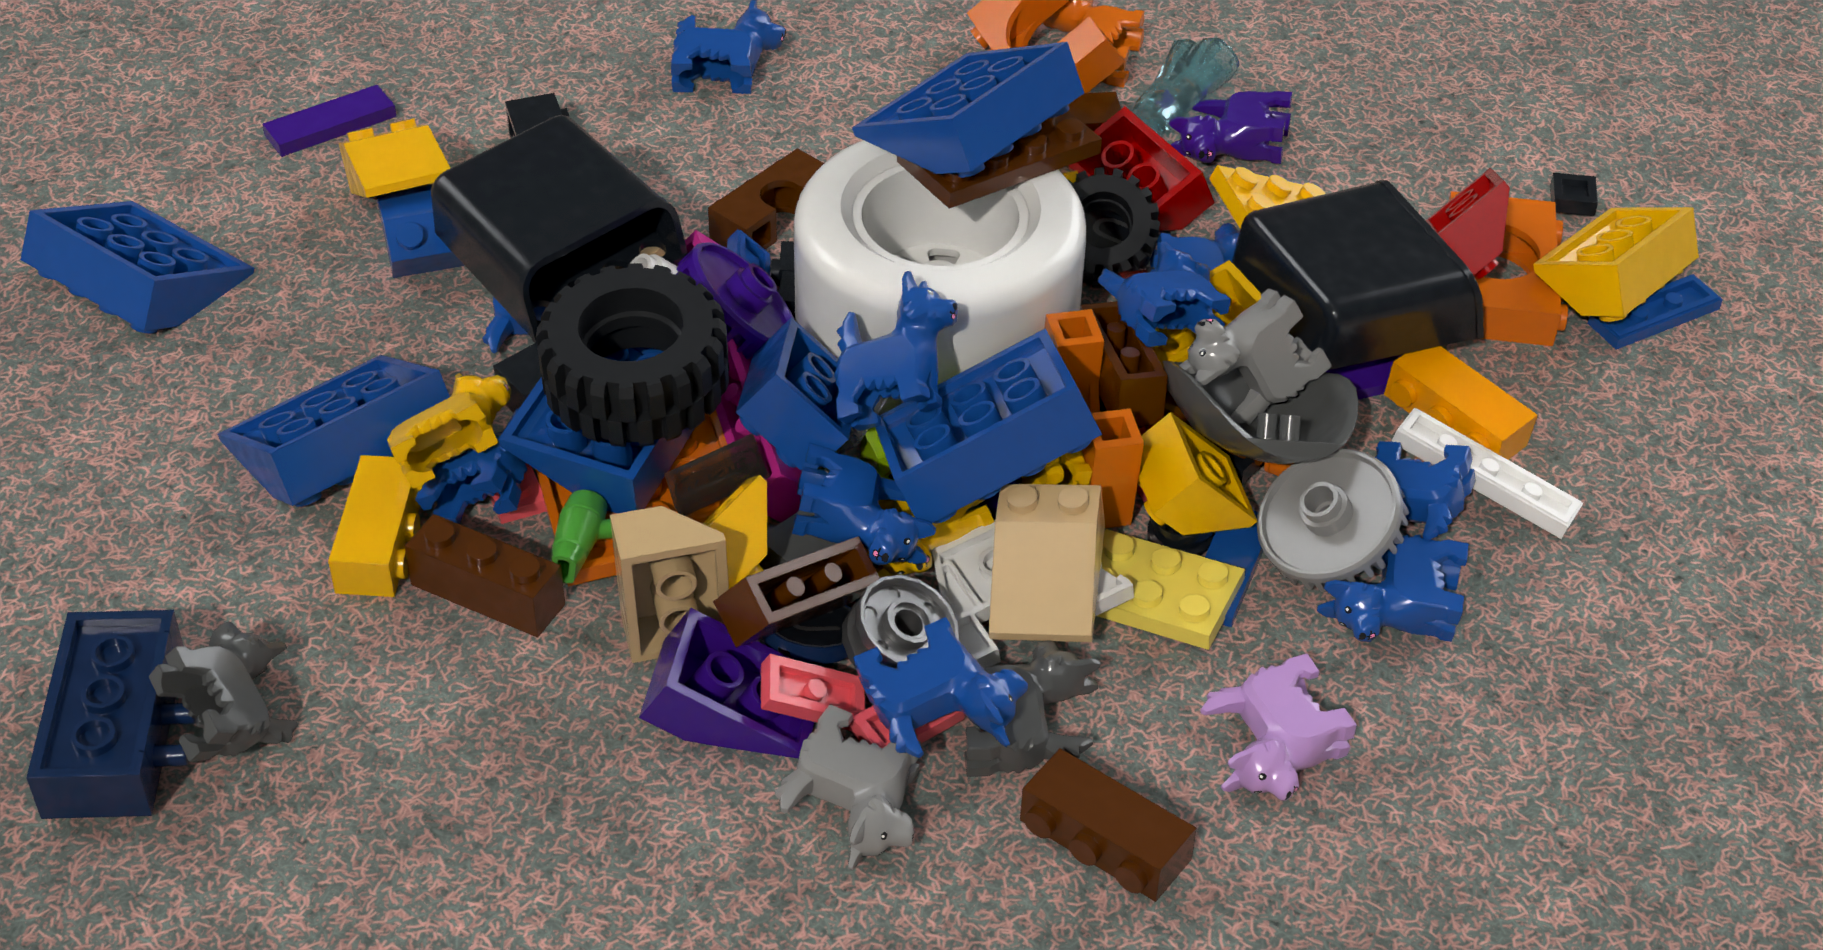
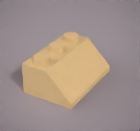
(662, 572)

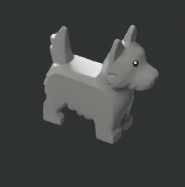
(1262, 350)
(857, 778)

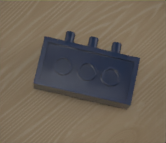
(103, 720)

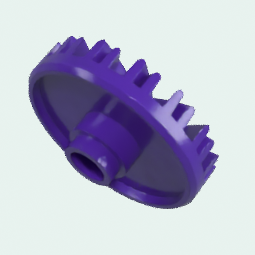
(743, 290)

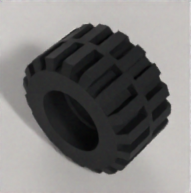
(1136, 209)

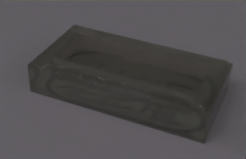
(715, 474)

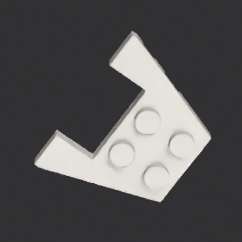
(966, 580)

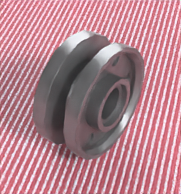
(894, 618)

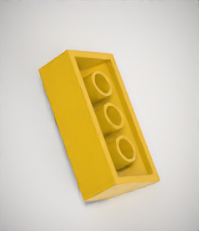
(1621, 259)

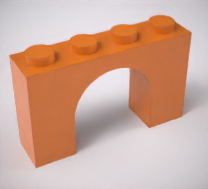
(1013, 22)
(1525, 306)
(1118, 451)

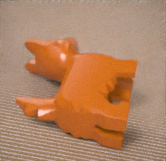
(1112, 21)

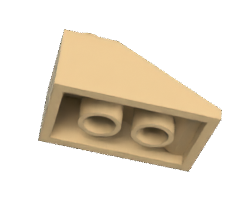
(1046, 562)

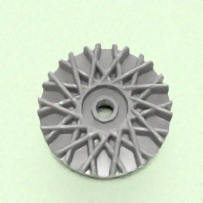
(1331, 518)

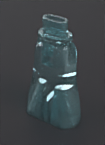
(1184, 80)

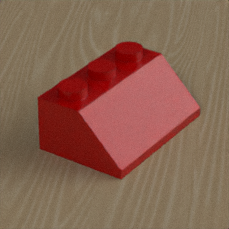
(1139, 151)
(1475, 222)

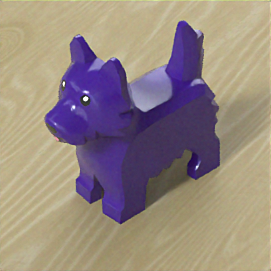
(1242, 130)

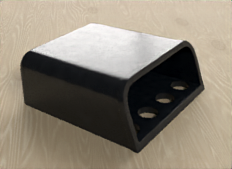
(548, 213)
(1362, 274)

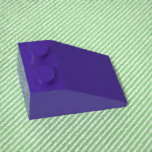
(713, 692)

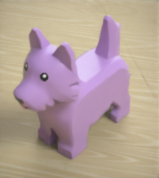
(1287, 728)

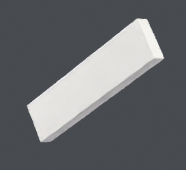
(1494, 474)

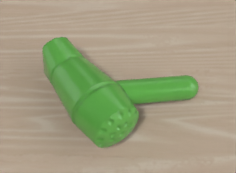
(577, 531)

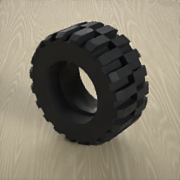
(639, 397)

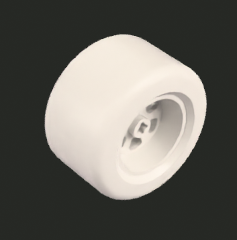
(996, 256)

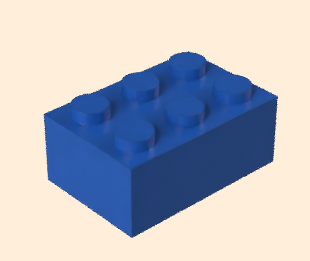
(793, 396)

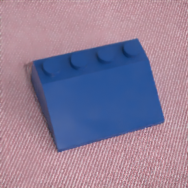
(976, 108)
(130, 262)
(993, 428)
(325, 430)
(618, 474)

